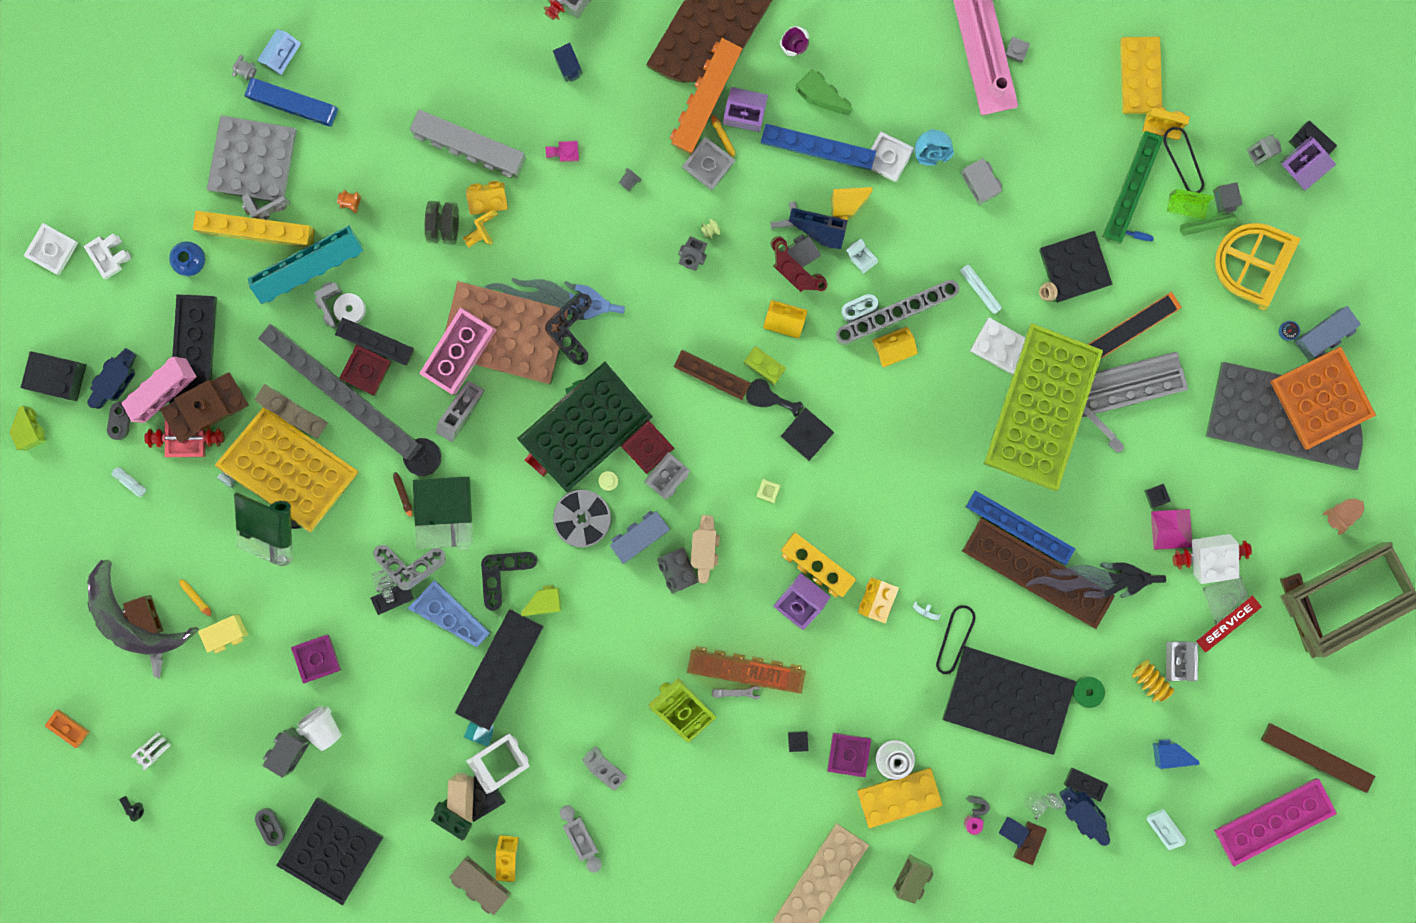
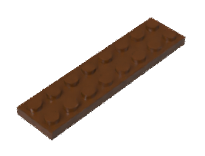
(1023, 563)

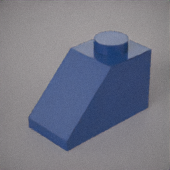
(1172, 755)

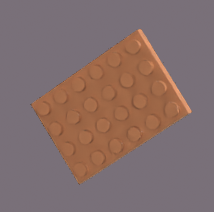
(520, 340)

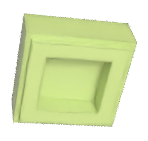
(768, 491)

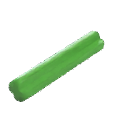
(1208, 224)

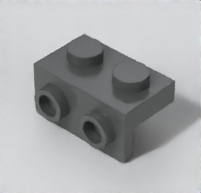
(677, 570)

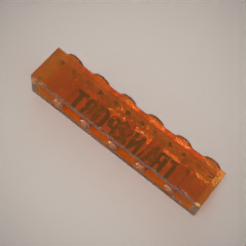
(746, 671)

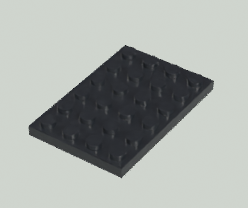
(1009, 700)

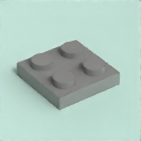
(708, 164)

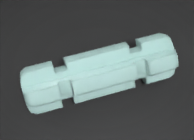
(128, 482)

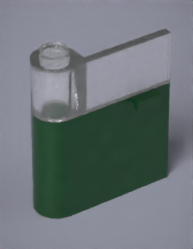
(443, 513)
(264, 529)

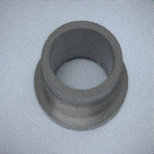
(629, 180)

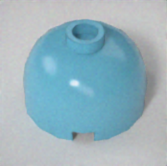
(933, 147)

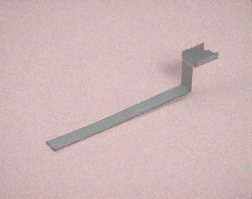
(1114, 443)

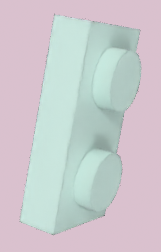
(1166, 829)

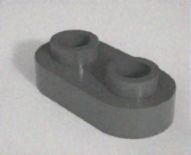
(121, 421)
(268, 827)

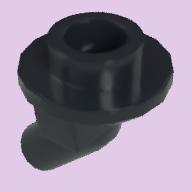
(135, 812)

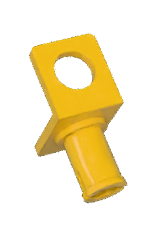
(480, 233)

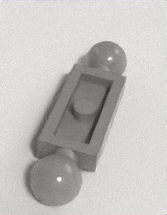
(580, 838)

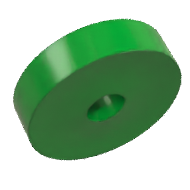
(1096, 696)

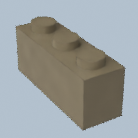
(479, 885)

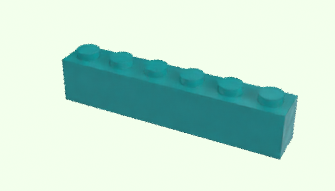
(305, 265)

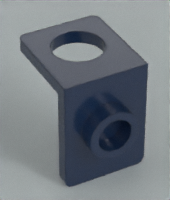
(1014, 831)

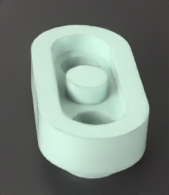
(859, 307)

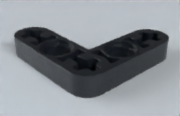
(563, 330)
(495, 572)

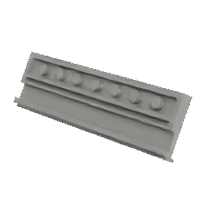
(1136, 383)

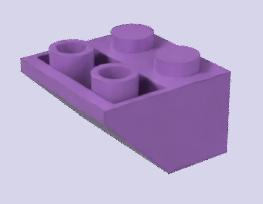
(745, 109)
(1308, 163)

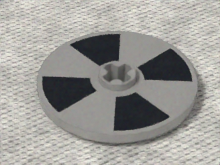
(580, 503)

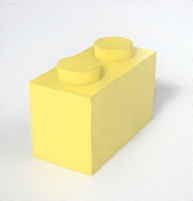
(223, 633)

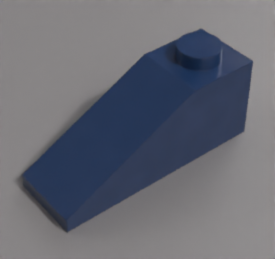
(824, 229)

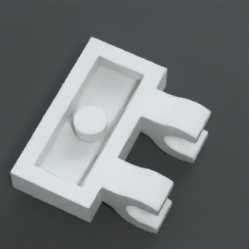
(102, 256)

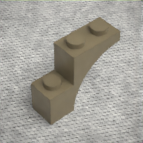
(290, 411)

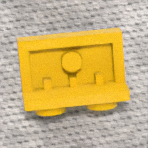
(1160, 120)
(486, 197)
(878, 600)

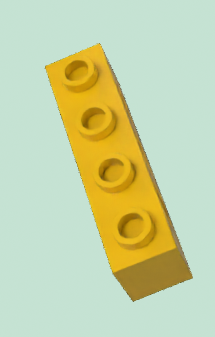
(844, 579)

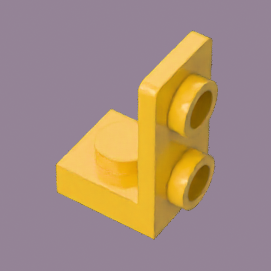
(506, 858)

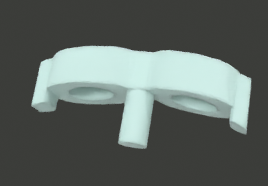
(926, 612)

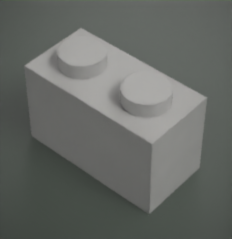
(981, 181)

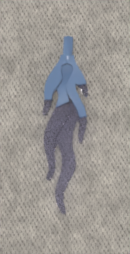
(556, 296)

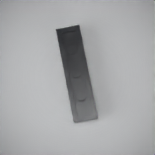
(374, 341)

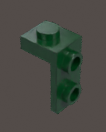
(451, 821)

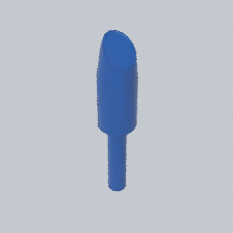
(1140, 235)

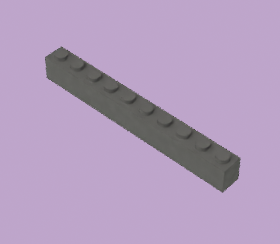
(340, 392)

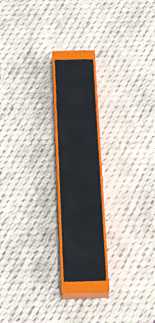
(1136, 324)

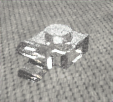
(384, 583)

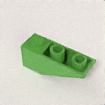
(819, 93)

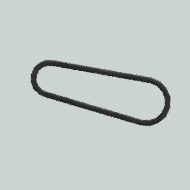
(1192, 154)
(963, 644)

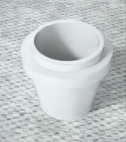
(319, 728)
(889, 753)

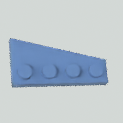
(444, 610)

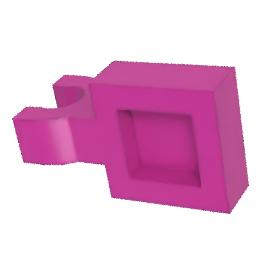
(566, 151)

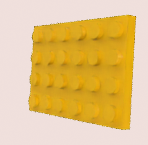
(287, 466)

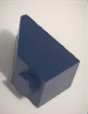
(567, 62)

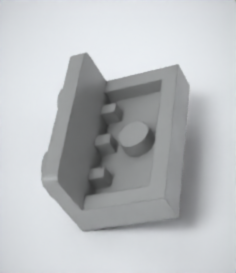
(667, 476)
(1181, 661)

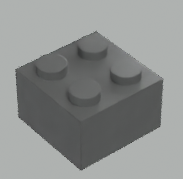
(286, 752)

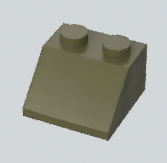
(912, 879)

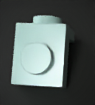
(861, 256)

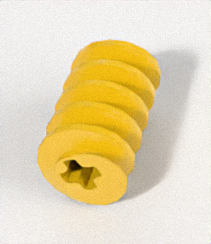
(1152, 681)

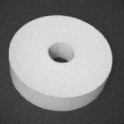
(346, 300)

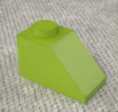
(544, 602)

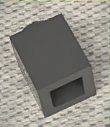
(1227, 197)

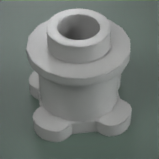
(244, 68)

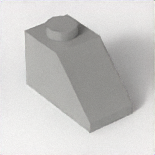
(1264, 149)

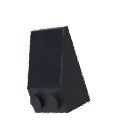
(53, 376)

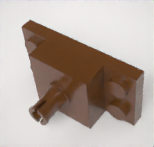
(204, 407)

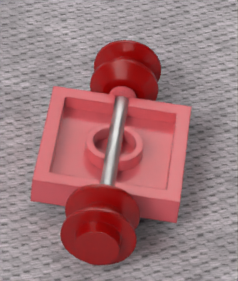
(189, 448)

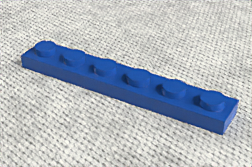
(818, 147)
(1020, 527)

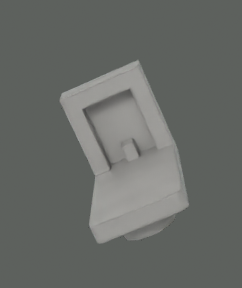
(251, 207)
(328, 290)
(603, 769)

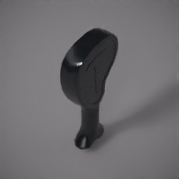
(760, 395)

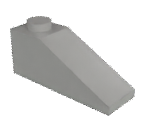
(459, 411)

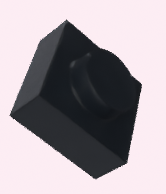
(1157, 495)
(798, 741)

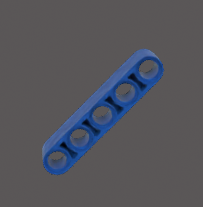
(291, 102)

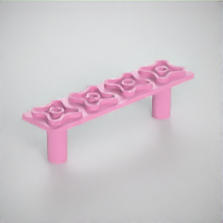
(985, 55)

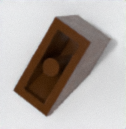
(143, 614)

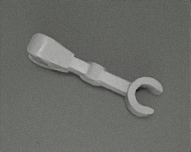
(718, 693)

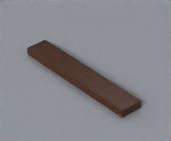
(1318, 758)

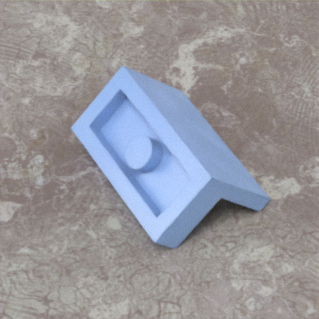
(279, 51)

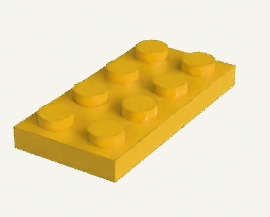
(1140, 74)
(899, 798)

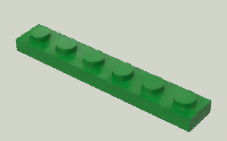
(1133, 187)

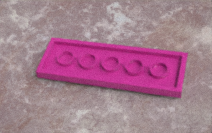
(1275, 822)

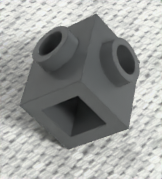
(692, 253)

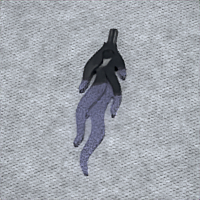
(1093, 577)

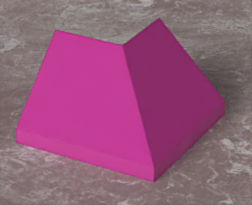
(1171, 529)

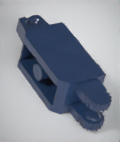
(113, 379)
(1086, 814)

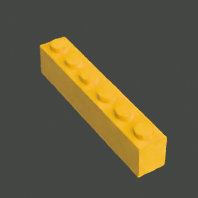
(253, 229)

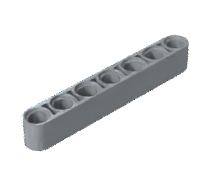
(904, 306)

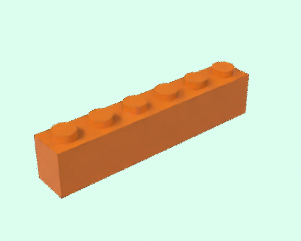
(706, 96)

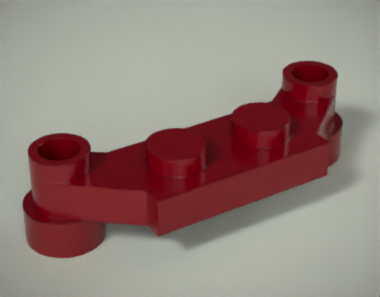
(793, 270)

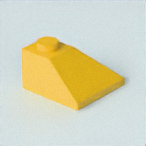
(848, 201)

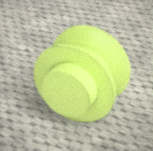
(710, 229)
(608, 481)

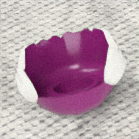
(795, 41)

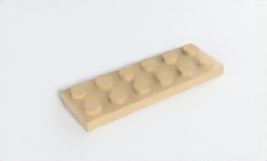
(822, 878)

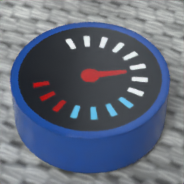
(1289, 330)

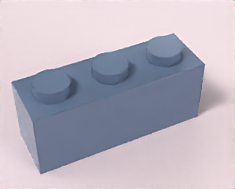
(1328, 333)
(639, 536)

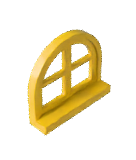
(1276, 270)

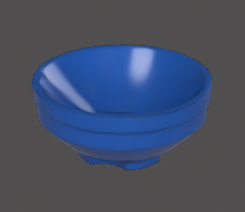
(193, 264)

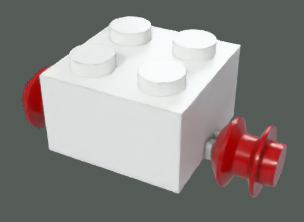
(1214, 558)

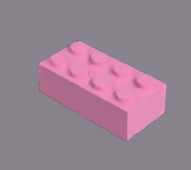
(458, 351)

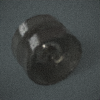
(441, 222)

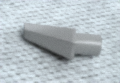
(156, 662)

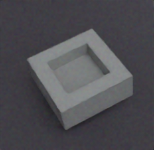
(1017, 49)

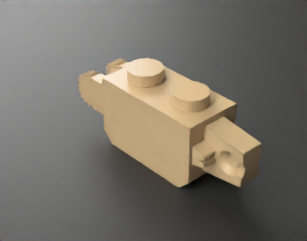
(703, 548)

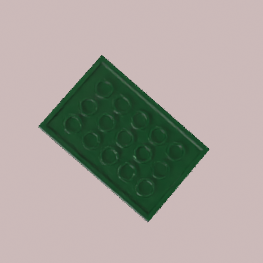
(585, 427)

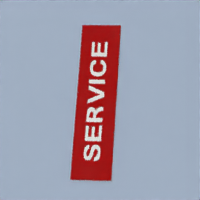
(1229, 624)

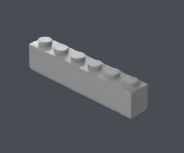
(467, 143)

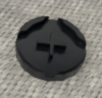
(426, 459)

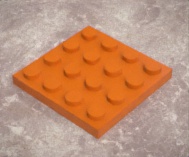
(1323, 398)

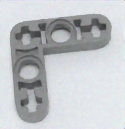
(410, 571)

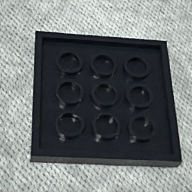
(330, 851)

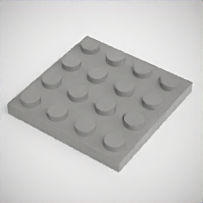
(251, 159)

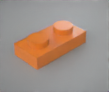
(67, 728)

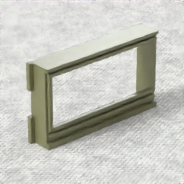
(1362, 625)

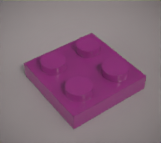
(316, 658)
(849, 755)

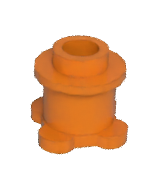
(349, 200)

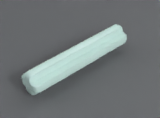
(981, 289)

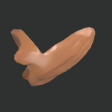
(1344, 514)

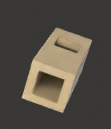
(461, 795)

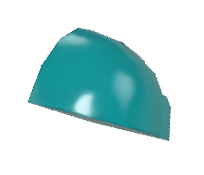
(478, 734)

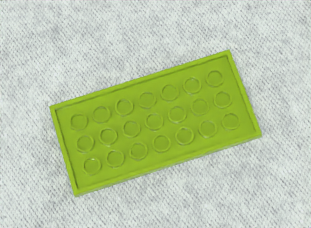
(1043, 407)

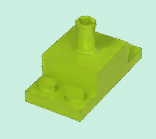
(681, 709)

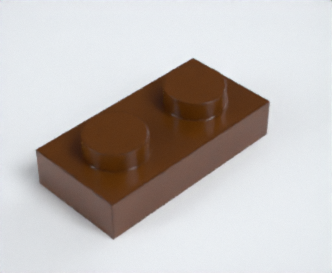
(1032, 844)

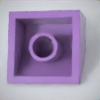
(802, 601)

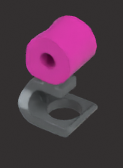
(974, 823)

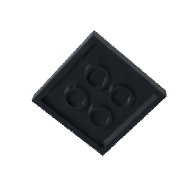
(1076, 266)

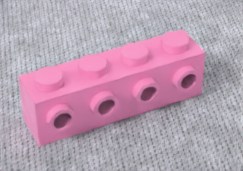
(158, 389)

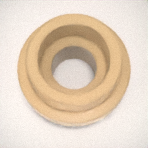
(1048, 291)

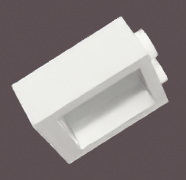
(483, 774)

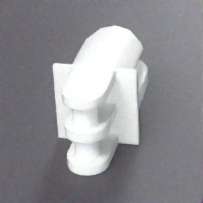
(149, 752)

